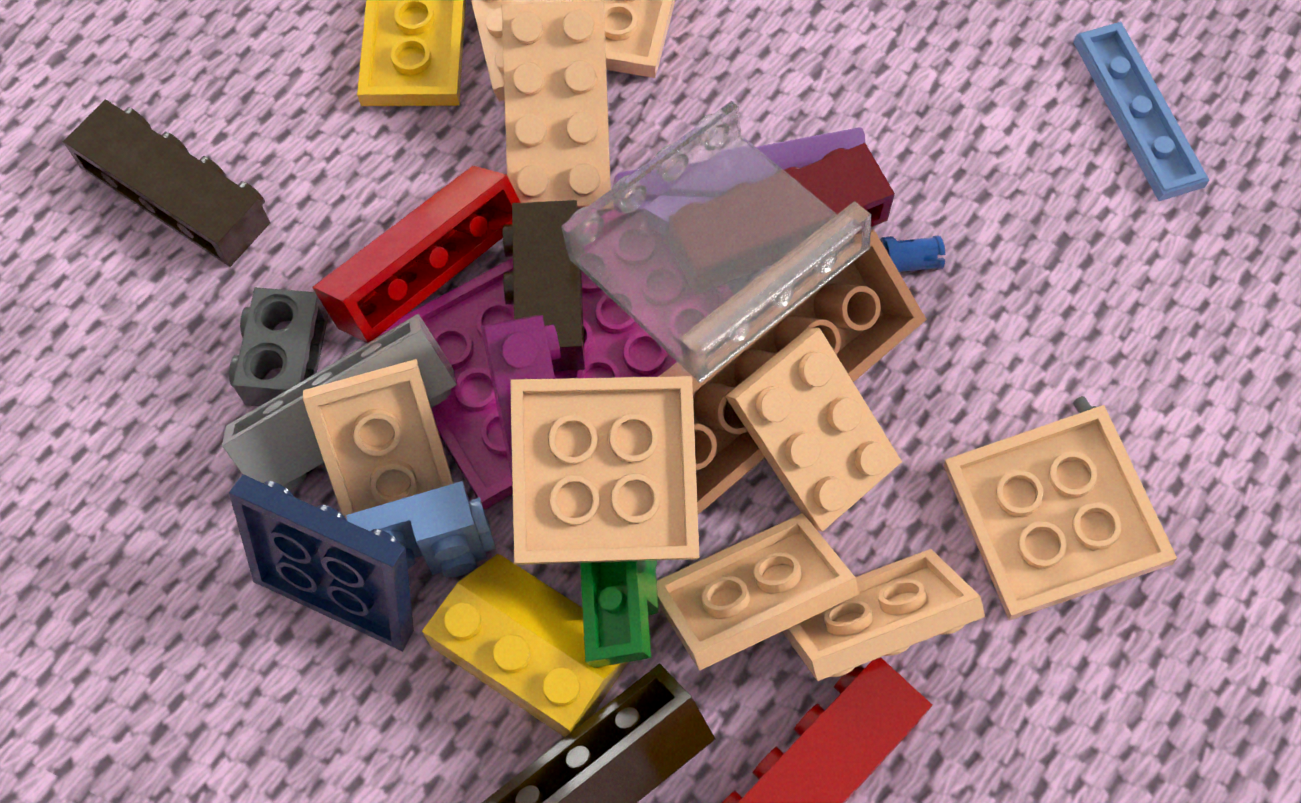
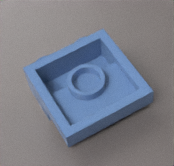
(436, 525)

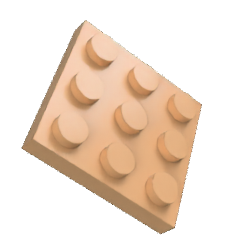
(603, 470)
(1058, 512)

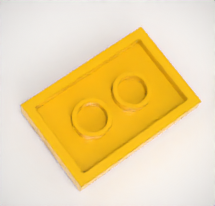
(412, 53)

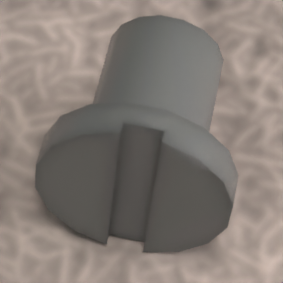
(1082, 404)

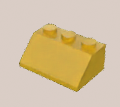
(522, 643)

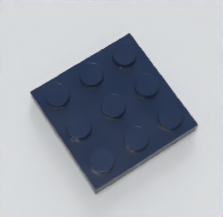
(324, 561)

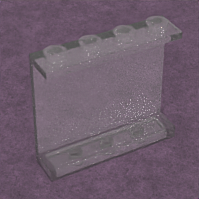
(712, 243)

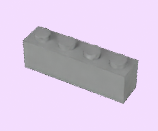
(278, 438)

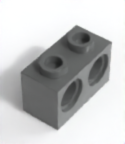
(263, 349)

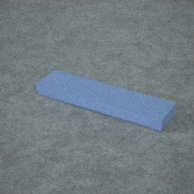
(1140, 111)

